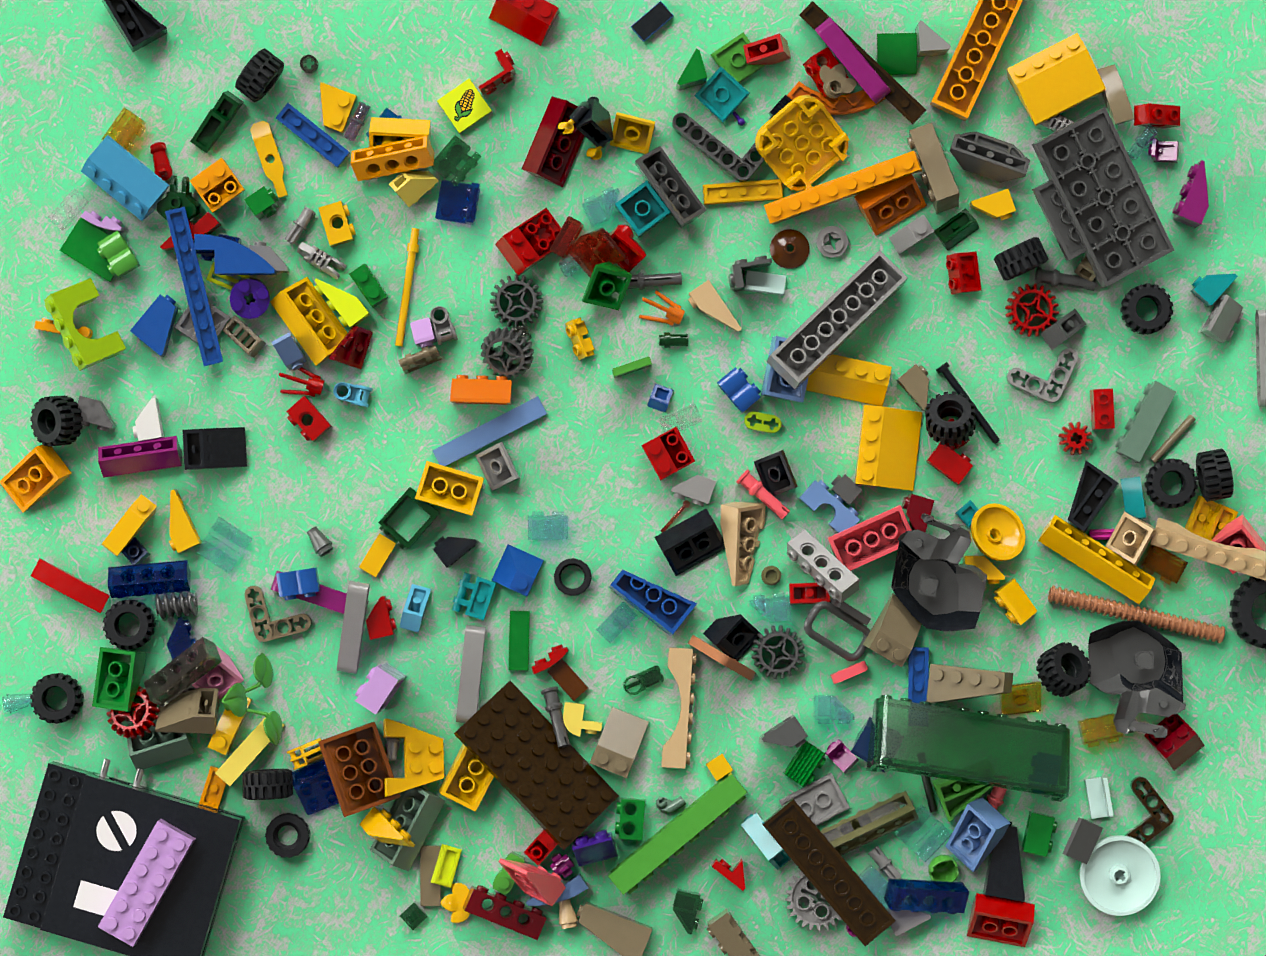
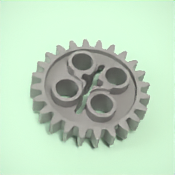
(808, 914)

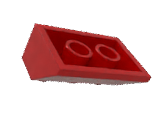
(525, 17)
(1001, 920)

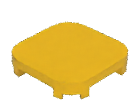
(801, 142)

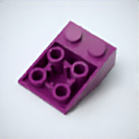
(1194, 199)

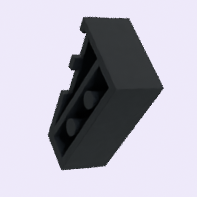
(134, 23)
(1091, 496)

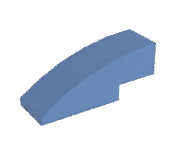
(573, 887)

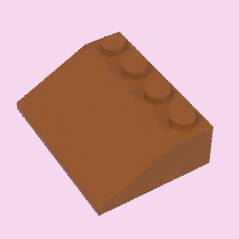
(357, 768)

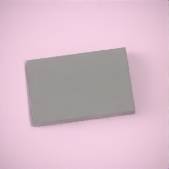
(819, 799)

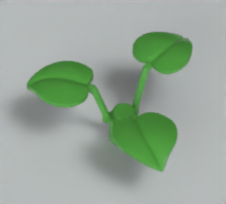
(237, 701)

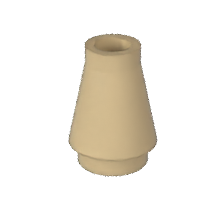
(567, 915)

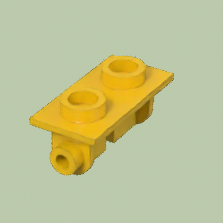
(581, 347)

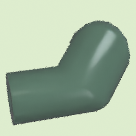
(668, 805)

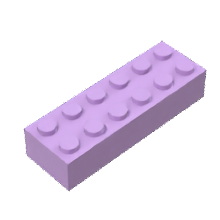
(380, 688)
(146, 882)

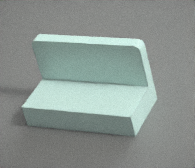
(765, 283)
(1098, 797)

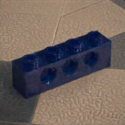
(149, 579)
(917, 890)

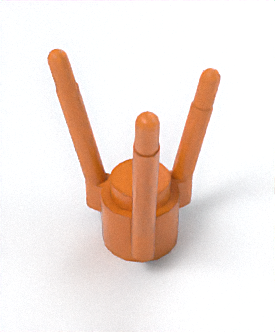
(673, 313)

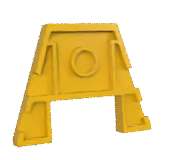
(421, 757)

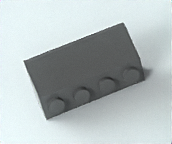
(670, 186)

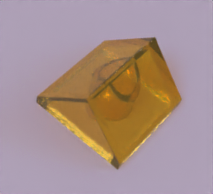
(1023, 698)

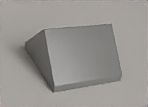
(929, 42)
(497, 466)

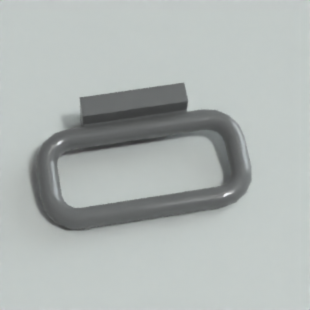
(845, 613)

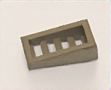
(257, 342)

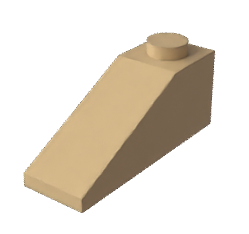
(711, 304)

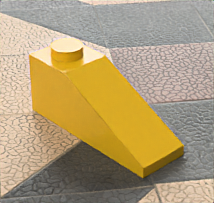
(129, 525)
(182, 530)
(226, 731)

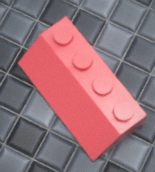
(869, 538)

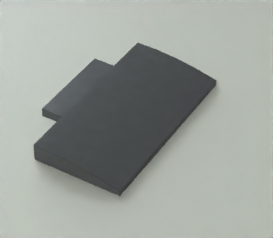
(1098, 199)

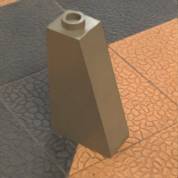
(617, 931)

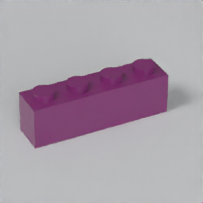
(139, 456)

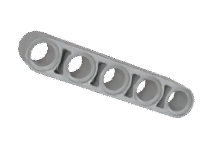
(1260, 323)
(353, 627)
(470, 672)

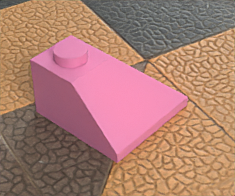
(221, 676)

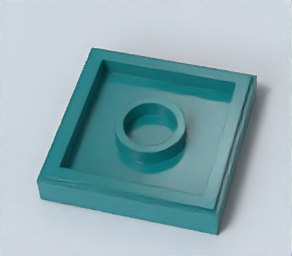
(722, 94)

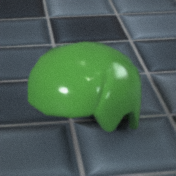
(943, 868)

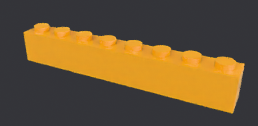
(843, 187)

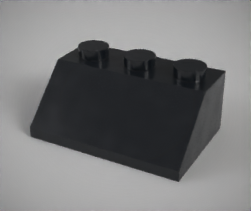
(690, 542)

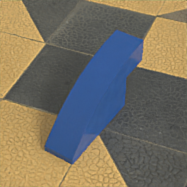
(232, 257)

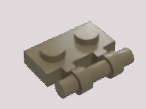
(420, 359)

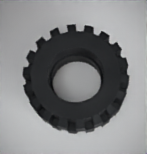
(259, 75)
(1021, 258)
(1163, 304)
(56, 420)
(950, 431)
(1214, 475)
(1154, 487)
(112, 628)
(1053, 675)
(39, 700)
(267, 784)

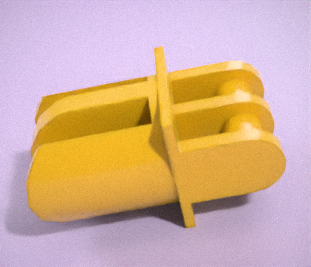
(294, 758)

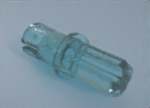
(1142, 142)

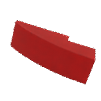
(205, 225)

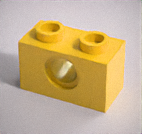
(328, 215)

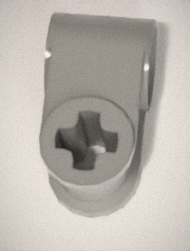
(443, 326)

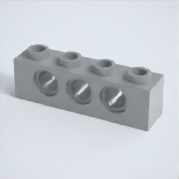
(819, 556)

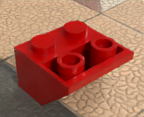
(668, 453)

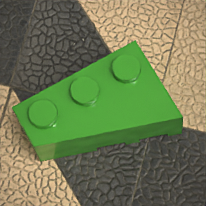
(956, 795)

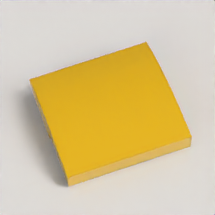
(1209, 518)

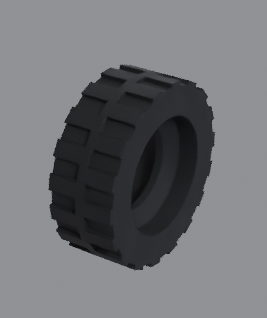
(290, 820)

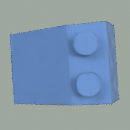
(977, 833)

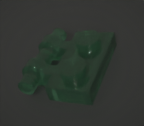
(451, 156)

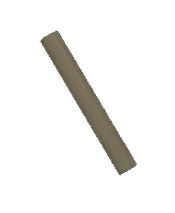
(1172, 439)

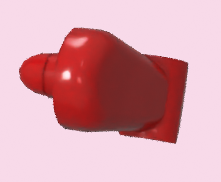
(161, 162)

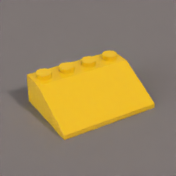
(1055, 79)
(888, 447)

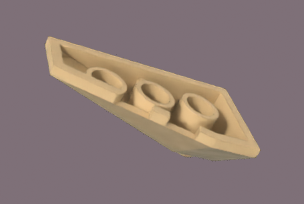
(740, 531)

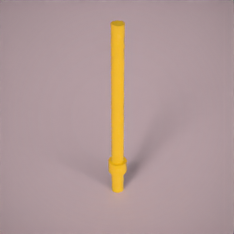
(412, 249)

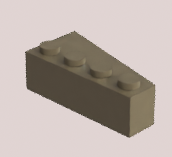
(935, 169)
(730, 935)

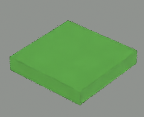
(733, 58)
(632, 367)

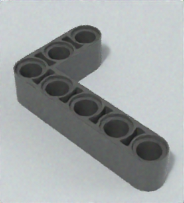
(722, 150)

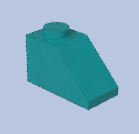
(1211, 287)

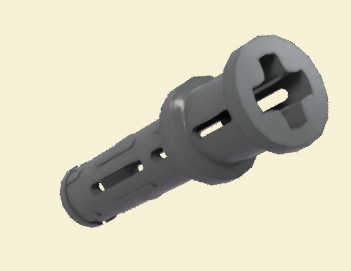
(1056, 278)
(641, 281)
(554, 708)

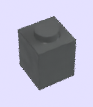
(845, 488)

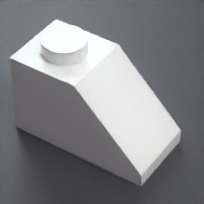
(149, 422)

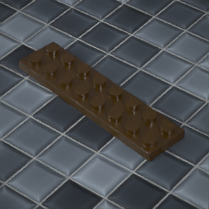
(828, 872)

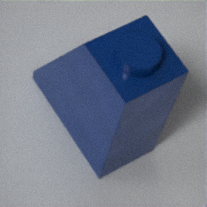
(157, 324)

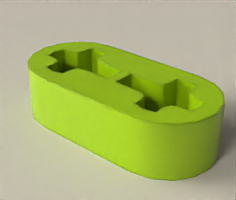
(761, 427)

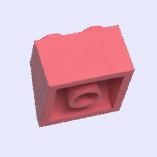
(1240, 534)

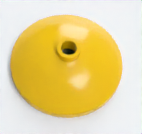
(1004, 527)

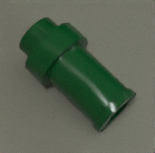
(673, 340)

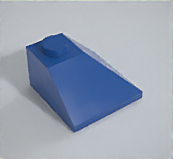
(517, 570)

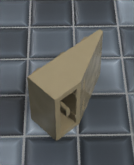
(190, 712)

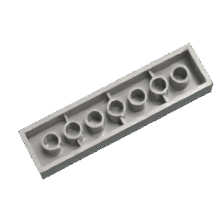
(837, 319)

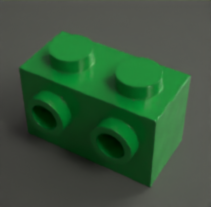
(263, 203)

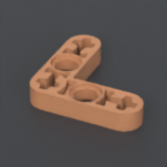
(722, 658)

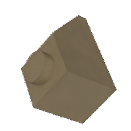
(916, 385)

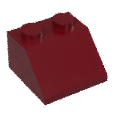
(914, 507)

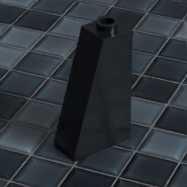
(1004, 868)

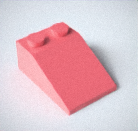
(535, 881)

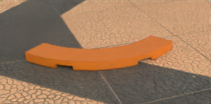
(843, 105)

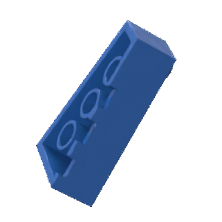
(654, 602)

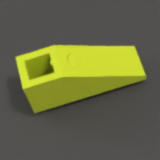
(347, 305)

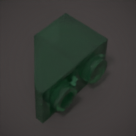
(685, 907)

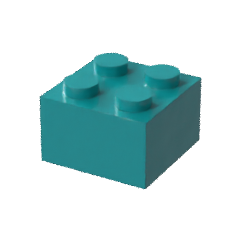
(642, 209)

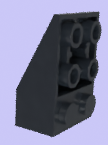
(214, 448)

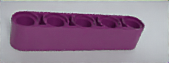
(853, 60)
(326, 597)

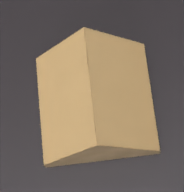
(1130, 538)

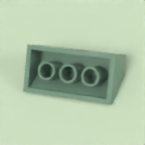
(416, 813)

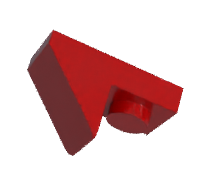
(736, 876)

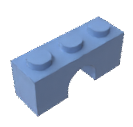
(817, 494)

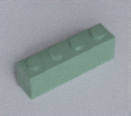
(1145, 422)

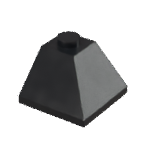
(453, 548)
(732, 635)

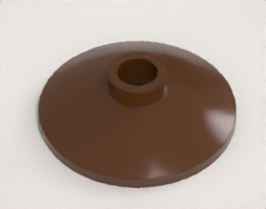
(789, 259)

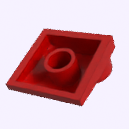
(624, 238)

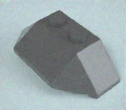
(989, 157)

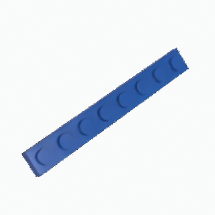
(194, 286)

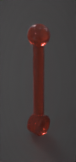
(686, 504)

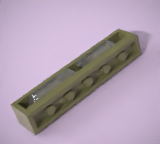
(871, 823)

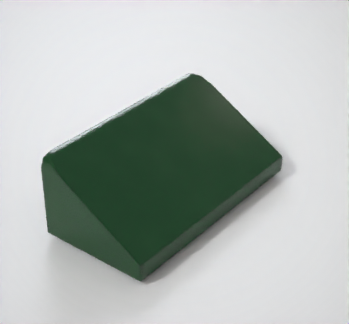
(956, 229)

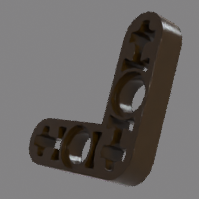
(1153, 819)

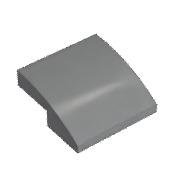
(186, 325)

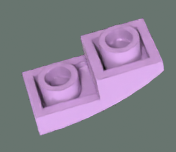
(108, 224)

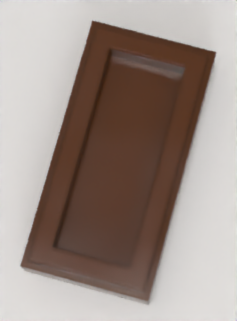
(567, 679)

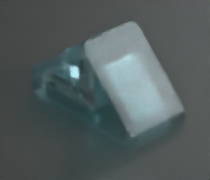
(616, 622)

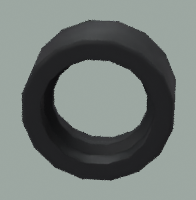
(587, 574)

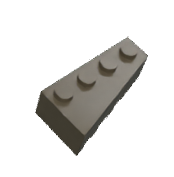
(959, 683)

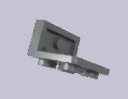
(736, 278)

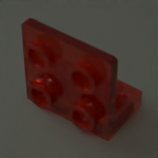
(596, 249)

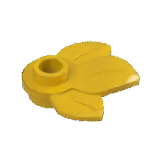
(455, 902)

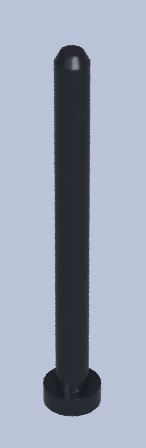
(957, 387)

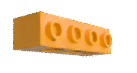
(392, 158)

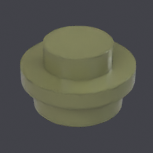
(771, 575)

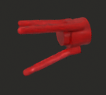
(313, 385)

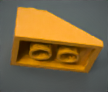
(35, 477)

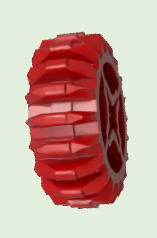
(1040, 313)
(140, 725)

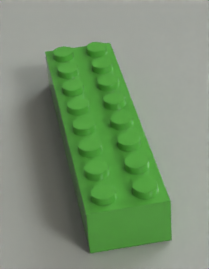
(676, 833)

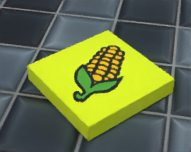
(464, 106)

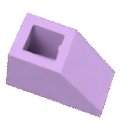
(423, 333)

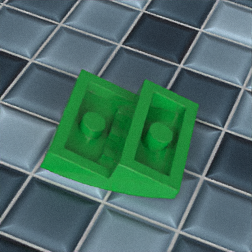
(897, 53)

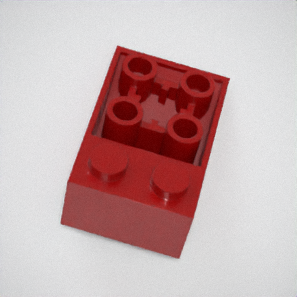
(529, 241)

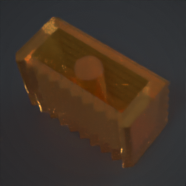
(1163, 563)

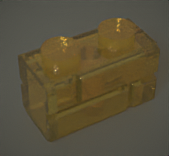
(126, 128)
(1098, 729)

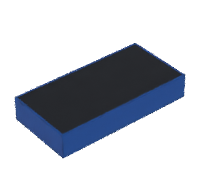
(652, 21)

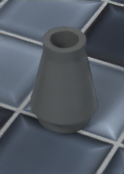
(320, 542)

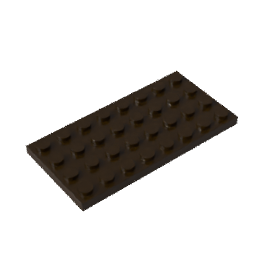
(525, 758)

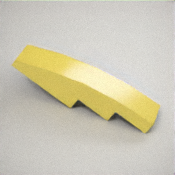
(244, 755)

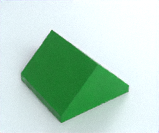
(693, 74)
(607, 286)

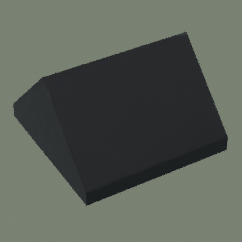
(775, 473)

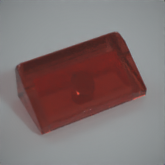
(566, 237)

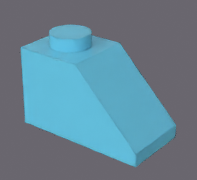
(415, 608)

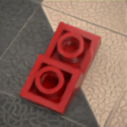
(556, 654)

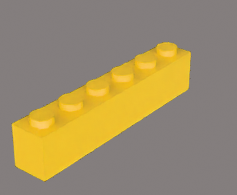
(1097, 559)

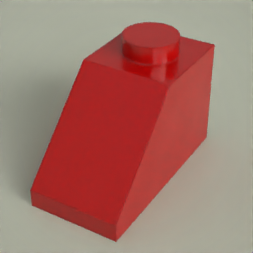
(767, 51)

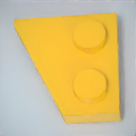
(336, 106)

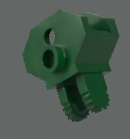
(177, 199)

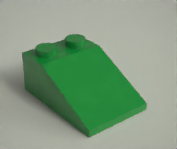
(117, 678)

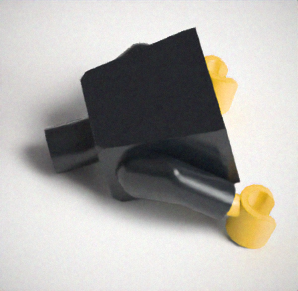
(593, 123)

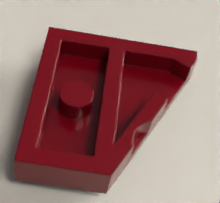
(353, 347)

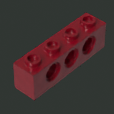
(530, 928)

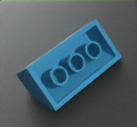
(125, 178)

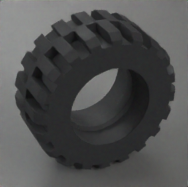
(1242, 612)

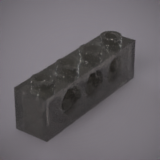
(182, 672)

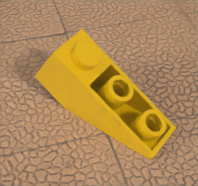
(384, 829)

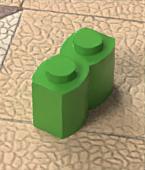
(118, 254)
(503, 882)

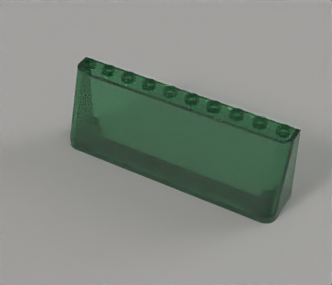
(970, 747)

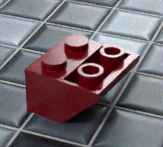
(1179, 743)

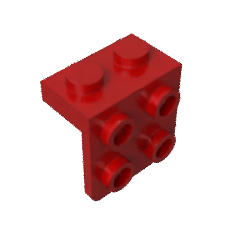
(503, 77)

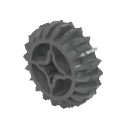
(502, 291)
(499, 359)
(774, 660)

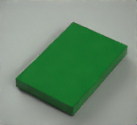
(83, 247)

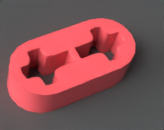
(849, 672)

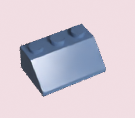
(775, 385)

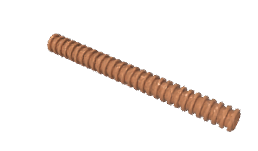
(1133, 613)

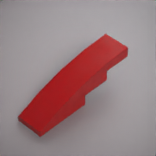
(70, 585)

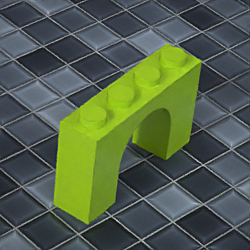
(84, 351)

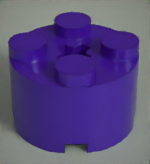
(254, 308)

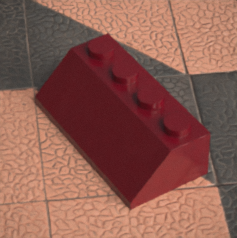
(551, 150)

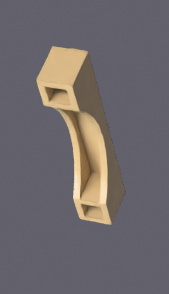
(1180, 540)
(674, 750)

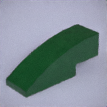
(216, 121)

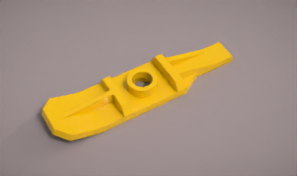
(267, 147)

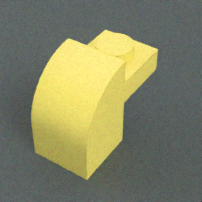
(574, 720)

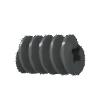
(176, 605)

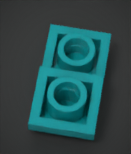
(1133, 497)

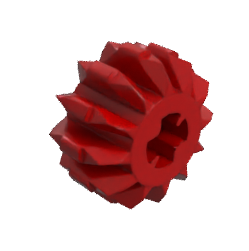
(1077, 431)

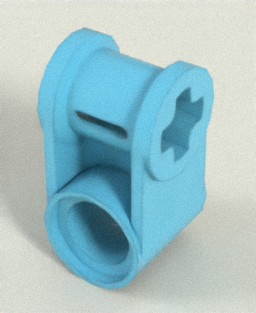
(354, 394)

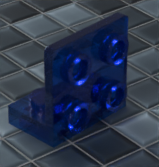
(458, 203)
(314, 787)

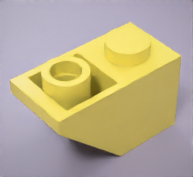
(413, 185)

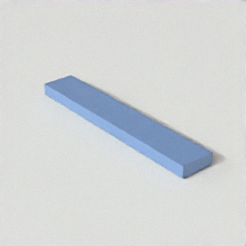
(489, 432)

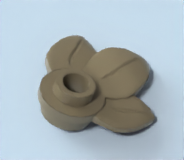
(837, 79)

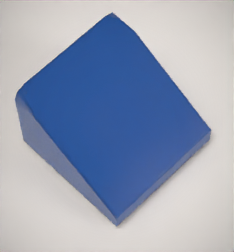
(660, 398)

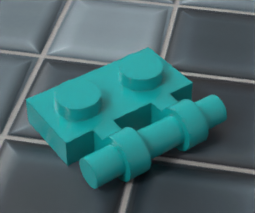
(479, 599)

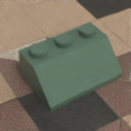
(158, 748)

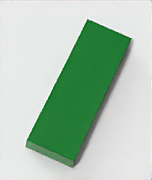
(519, 640)

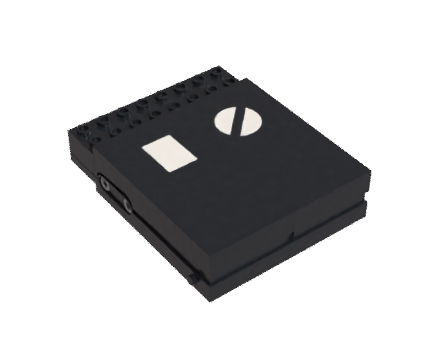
(84, 845)

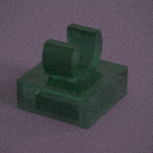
(413, 915)

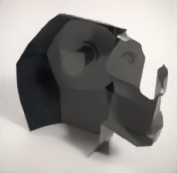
(932, 580)
(1140, 667)

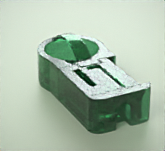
(645, 678)

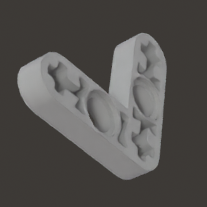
(1043, 384)

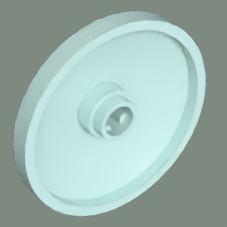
(1120, 875)

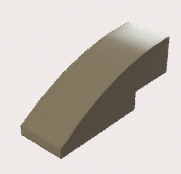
(1115, 96)

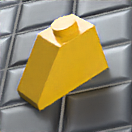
(995, 205)

